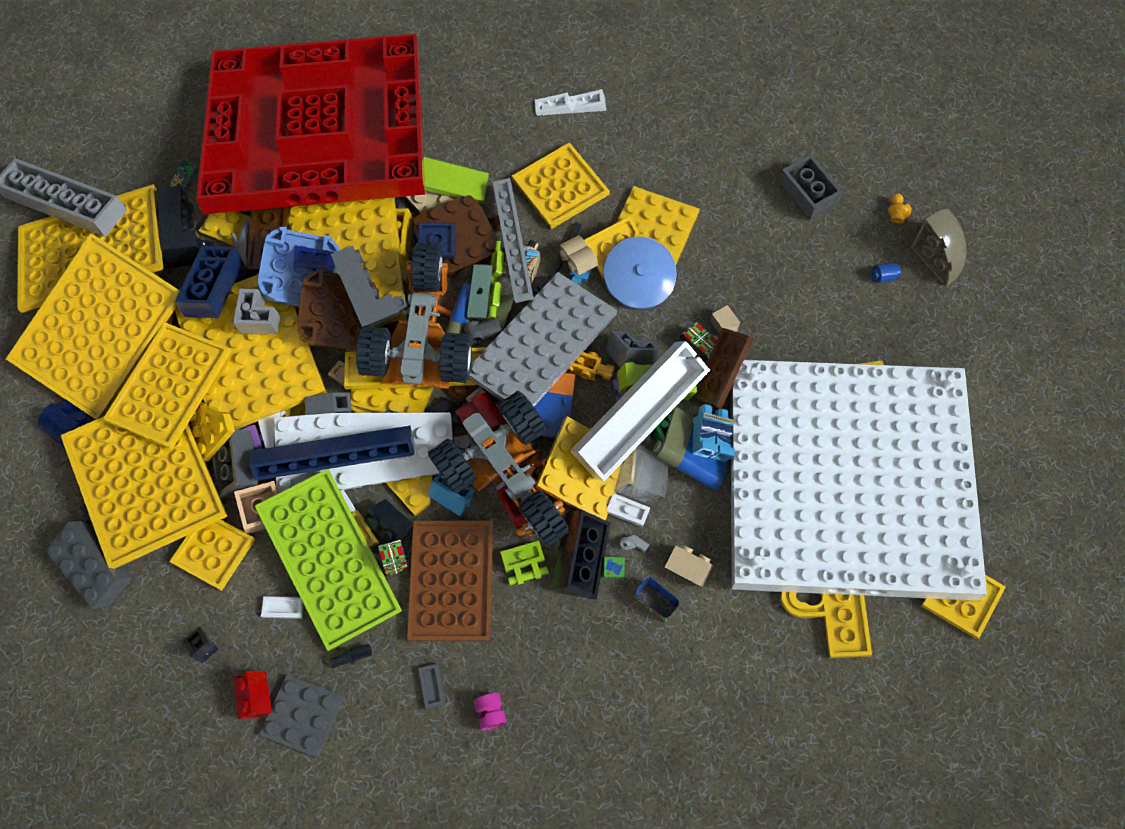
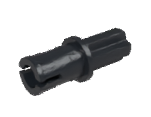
(350, 655)

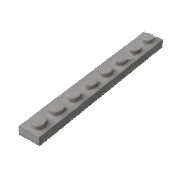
(513, 241)

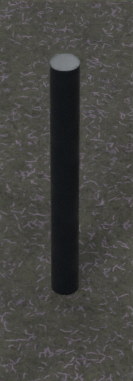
(559, 261)

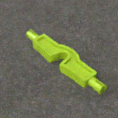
(495, 290)

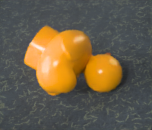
(898, 210)

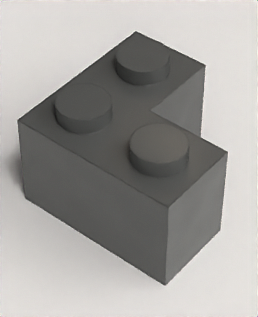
(626, 349)

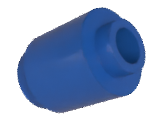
(886, 272)

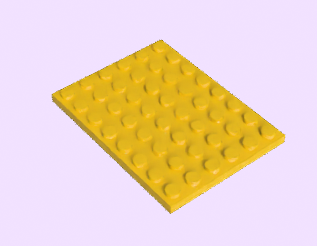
(366, 226)
(51, 244)
(94, 327)
(262, 370)
(139, 489)

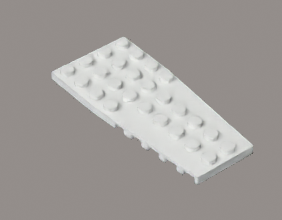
(427, 431)

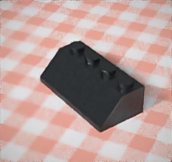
(581, 555)

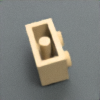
(688, 565)

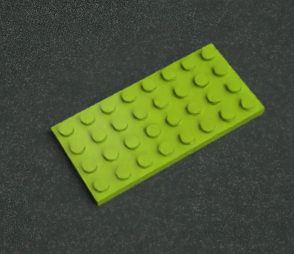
(328, 559)

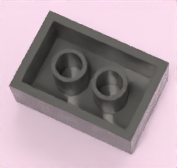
(810, 186)
(232, 465)

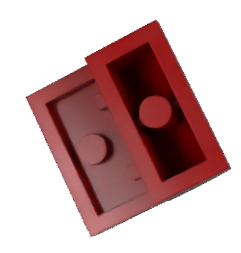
(485, 406)

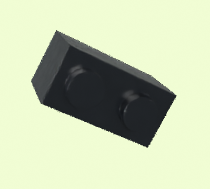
(388, 522)

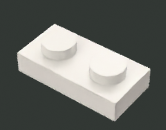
(628, 510)

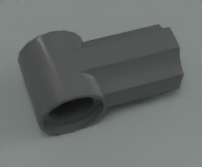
(483, 330)

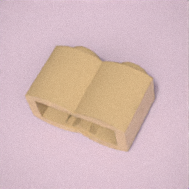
(578, 255)

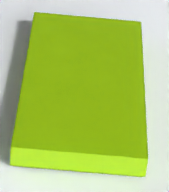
(454, 180)

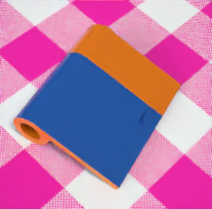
(556, 405)

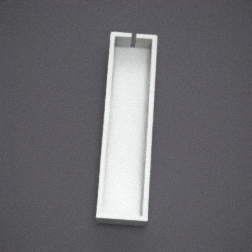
(639, 410)

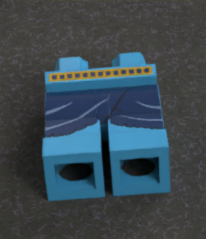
(713, 434)

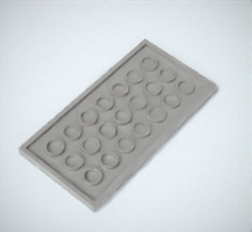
(542, 341)

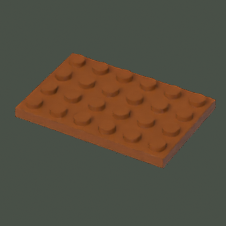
(451, 581)

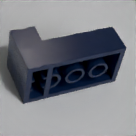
(210, 281)

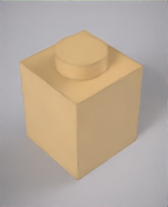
(725, 319)

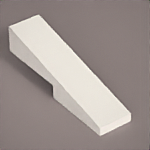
(564, 104)

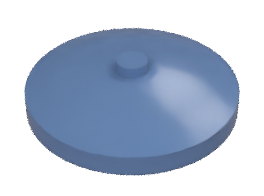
(639, 273)

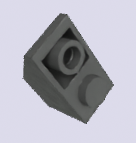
(328, 403)

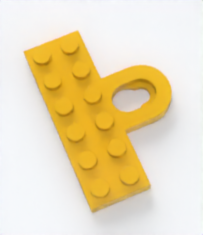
(843, 619)

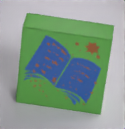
(614, 567)

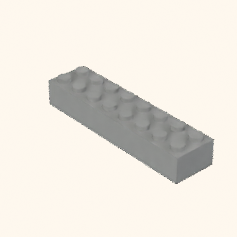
(61, 197)

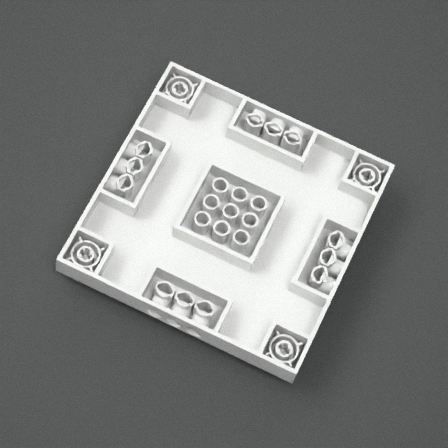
(854, 481)

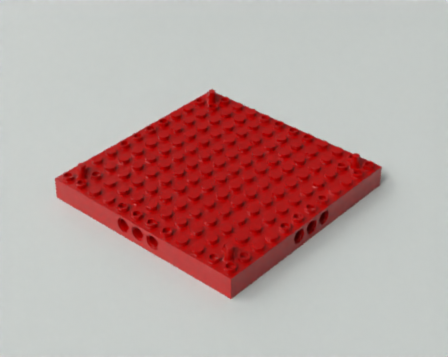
(312, 124)

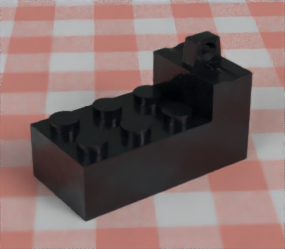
(176, 239)

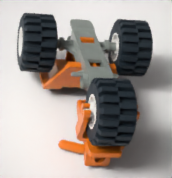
(418, 347)
(495, 456)

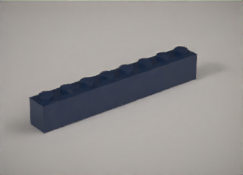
(332, 453)

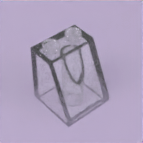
(643, 477)

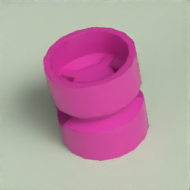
(489, 710)

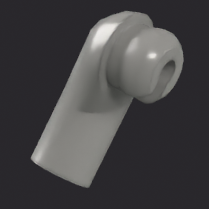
(633, 542)

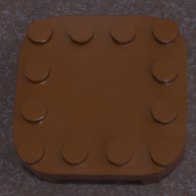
(473, 232)
(327, 312)

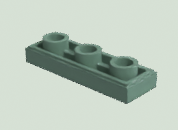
(480, 282)

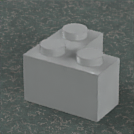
(253, 316)

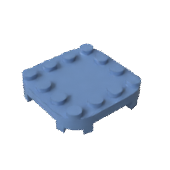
(277, 277)

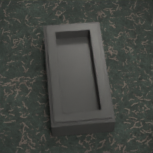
(431, 686)

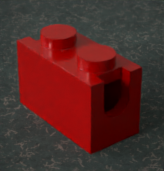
(252, 695)

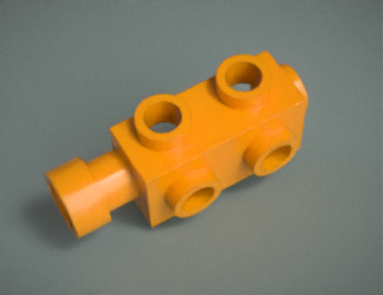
(589, 366)

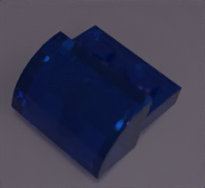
(61, 419)

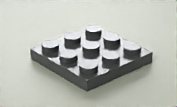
(302, 716)

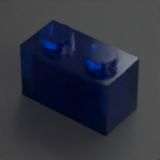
(313, 259)

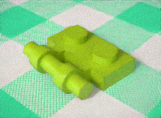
(522, 557)

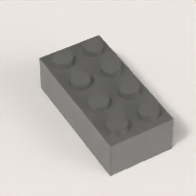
(84, 564)

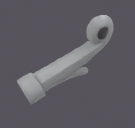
(241, 243)

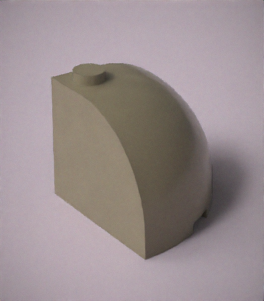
(942, 245)

